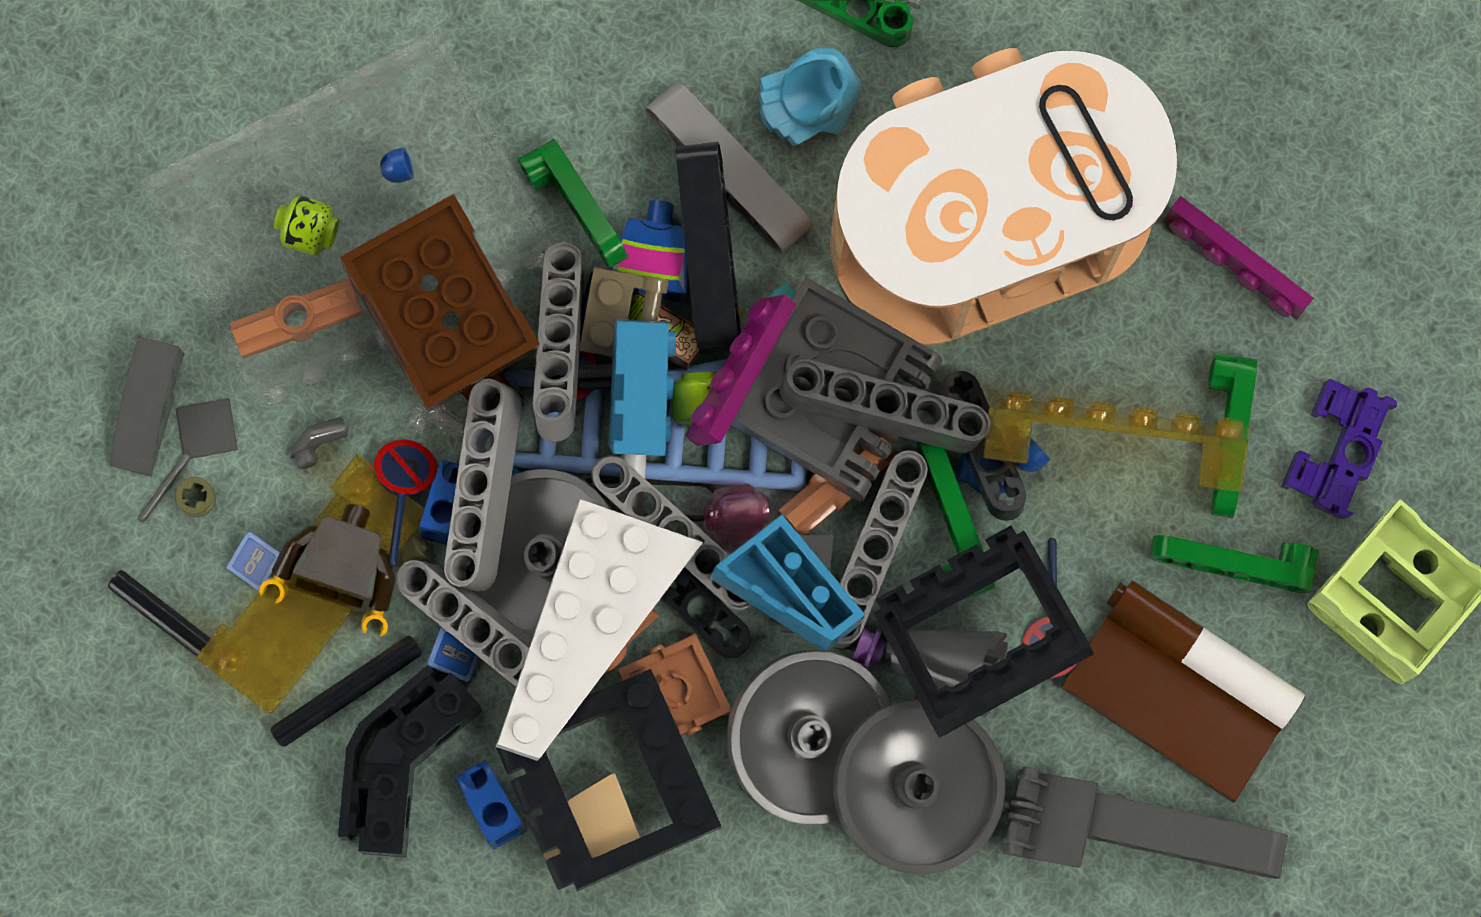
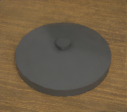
(533, 537)
(792, 729)
(917, 796)

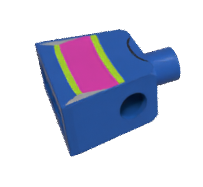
(656, 250)

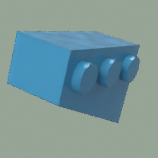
(640, 387)
(790, 585)

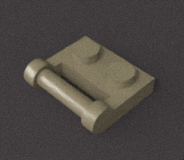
(611, 300)

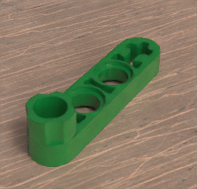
(881, 32)
(551, 164)
(1238, 378)
(951, 504)
(1291, 572)

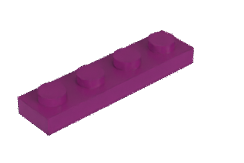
(1250, 269)
(740, 370)

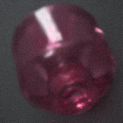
(736, 512)

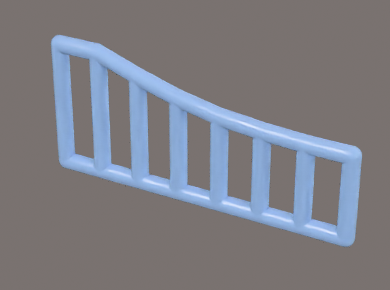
(672, 468)

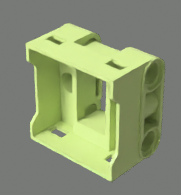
(1451, 585)

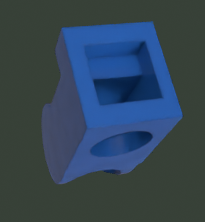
(439, 505)
(490, 805)

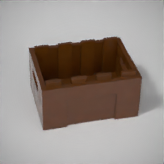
(432, 357)

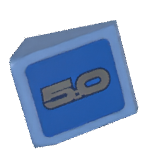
(253, 560)
(452, 656)

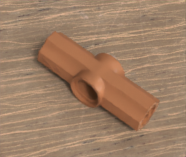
(269, 327)
(822, 498)

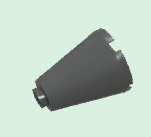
(953, 653)

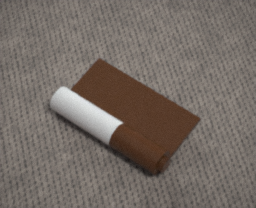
(1182, 690)

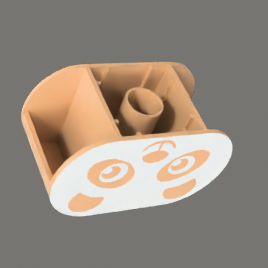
(969, 208)

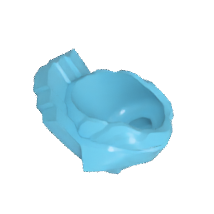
(809, 96)

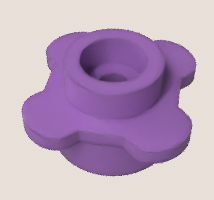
(869, 648)

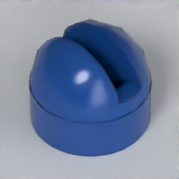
(397, 166)
(1036, 459)

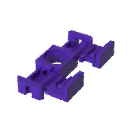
(1338, 485)

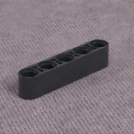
(708, 245)

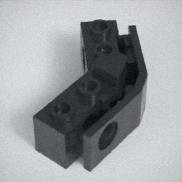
(394, 759)

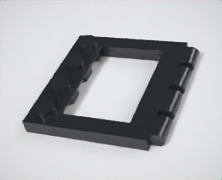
(987, 685)
(669, 767)

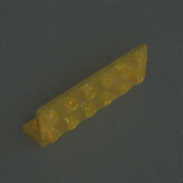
(1223, 443)
(278, 642)

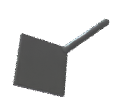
(204, 432)

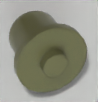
(419, 551)

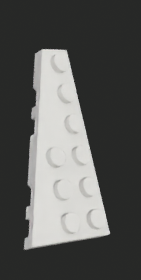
(598, 598)

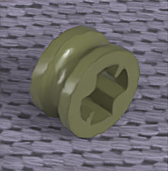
(189, 485)

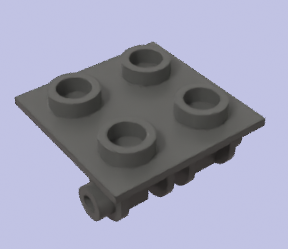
(1050, 818)

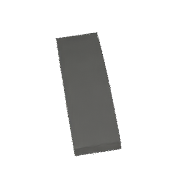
(145, 405)

